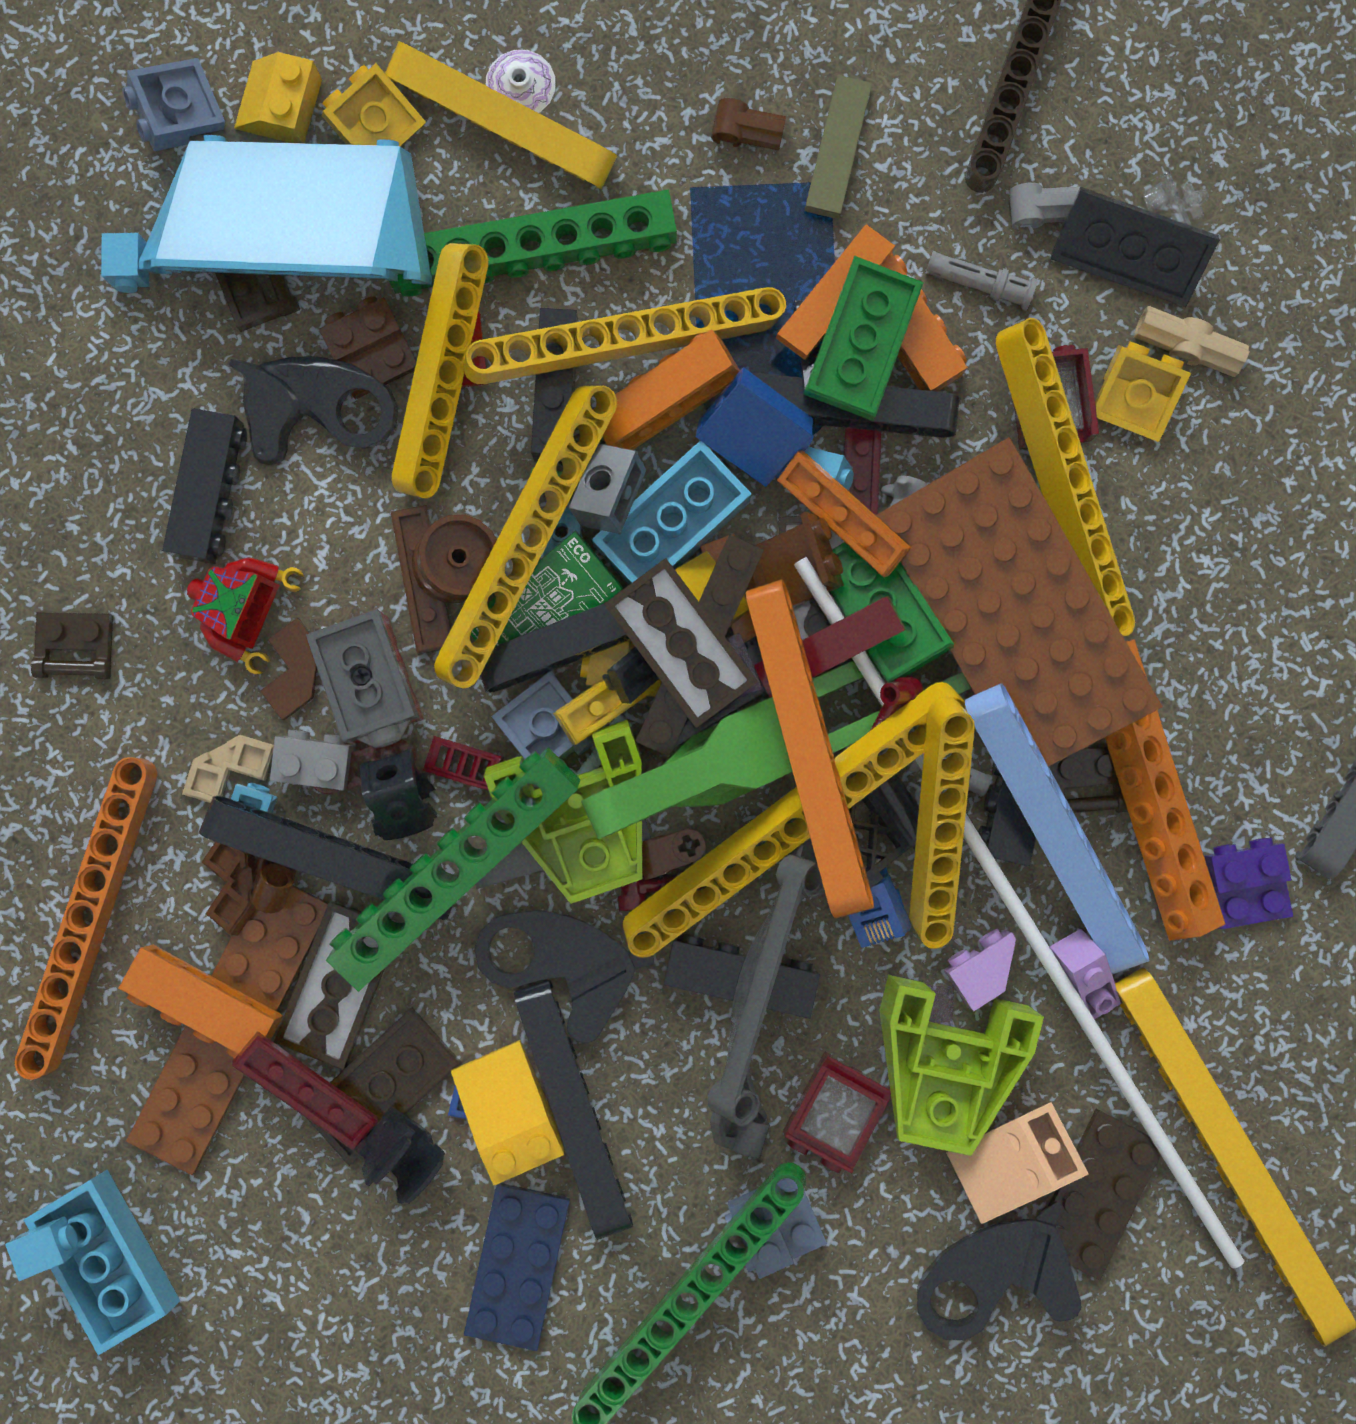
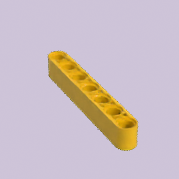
(500, 115)
(451, 313)
(937, 881)

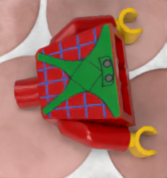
(235, 604)

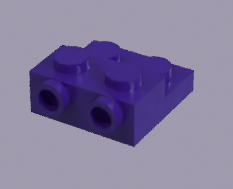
(1251, 882)

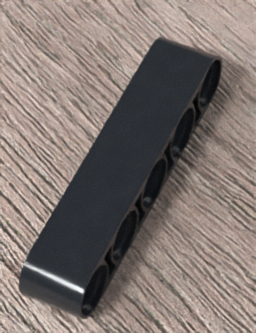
(551, 648)

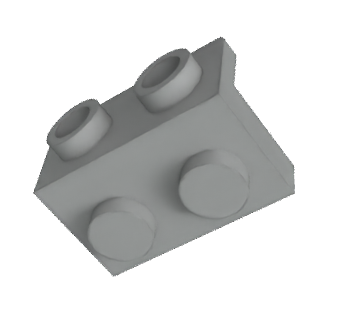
(311, 761)

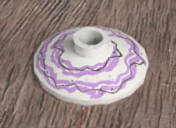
(538, 85)

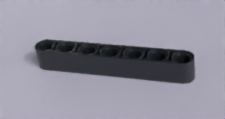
(899, 411)
(304, 848)
(572, 1111)

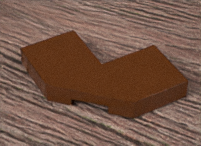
(297, 684)
(233, 904)

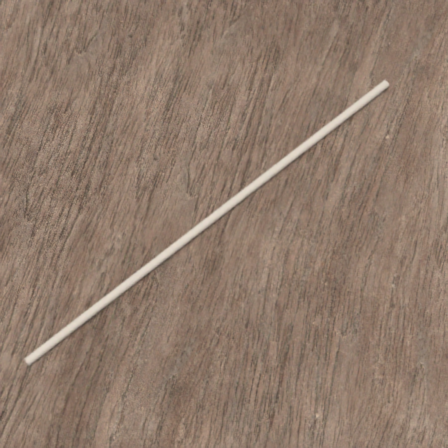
(1052, 965)

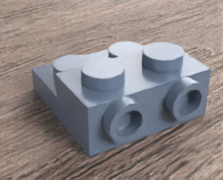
(172, 103)
(531, 723)
(793, 1238)

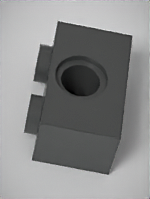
(609, 507)

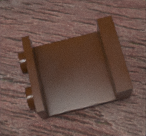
(791, 546)

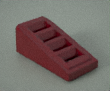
(458, 776)

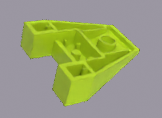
(566, 840)
(946, 1077)

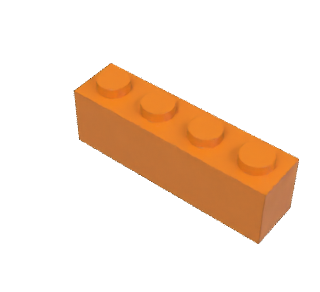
(926, 348)
(670, 391)
(196, 1000)

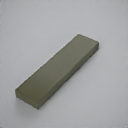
(838, 147)

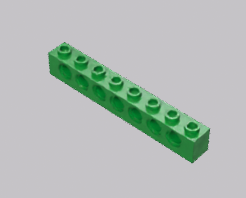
(548, 227)
(361, 963)

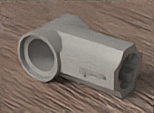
(1038, 205)

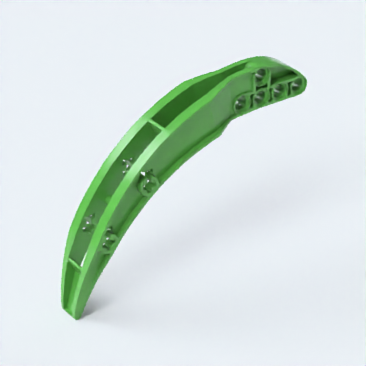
(723, 761)

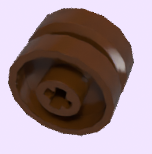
(444, 540)

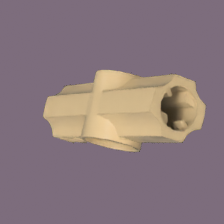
(1191, 340)

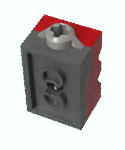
(365, 679)

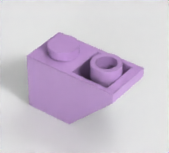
(1088, 972)
(982, 974)

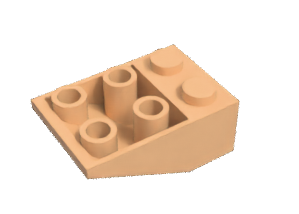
(1018, 1163)

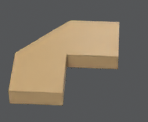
(212, 769)

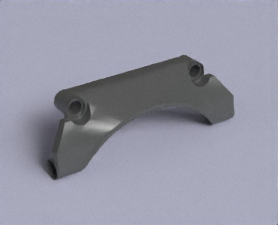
(734, 1096)

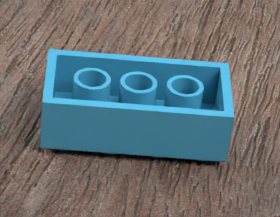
(675, 515)
(115, 1274)

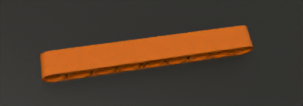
(809, 750)
(74, 929)

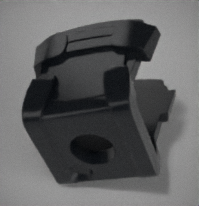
(396, 795)
(405, 1150)

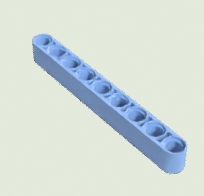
(1056, 827)

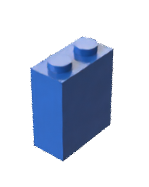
(755, 427)

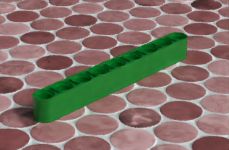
(702, 1285)

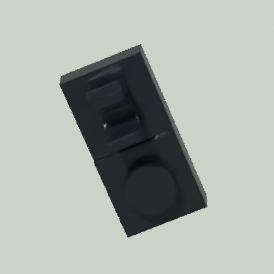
(630, 676)

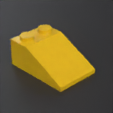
(507, 1112)

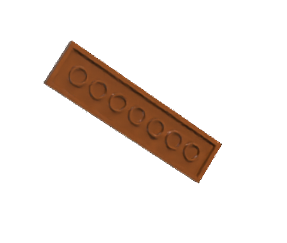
(199, 1075)

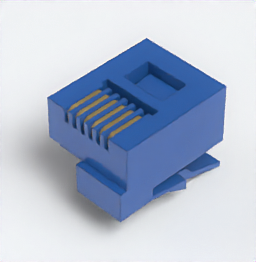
(886, 919)

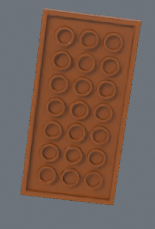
(1020, 602)

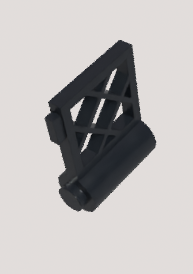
(898, 819)

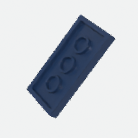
(516, 1266)

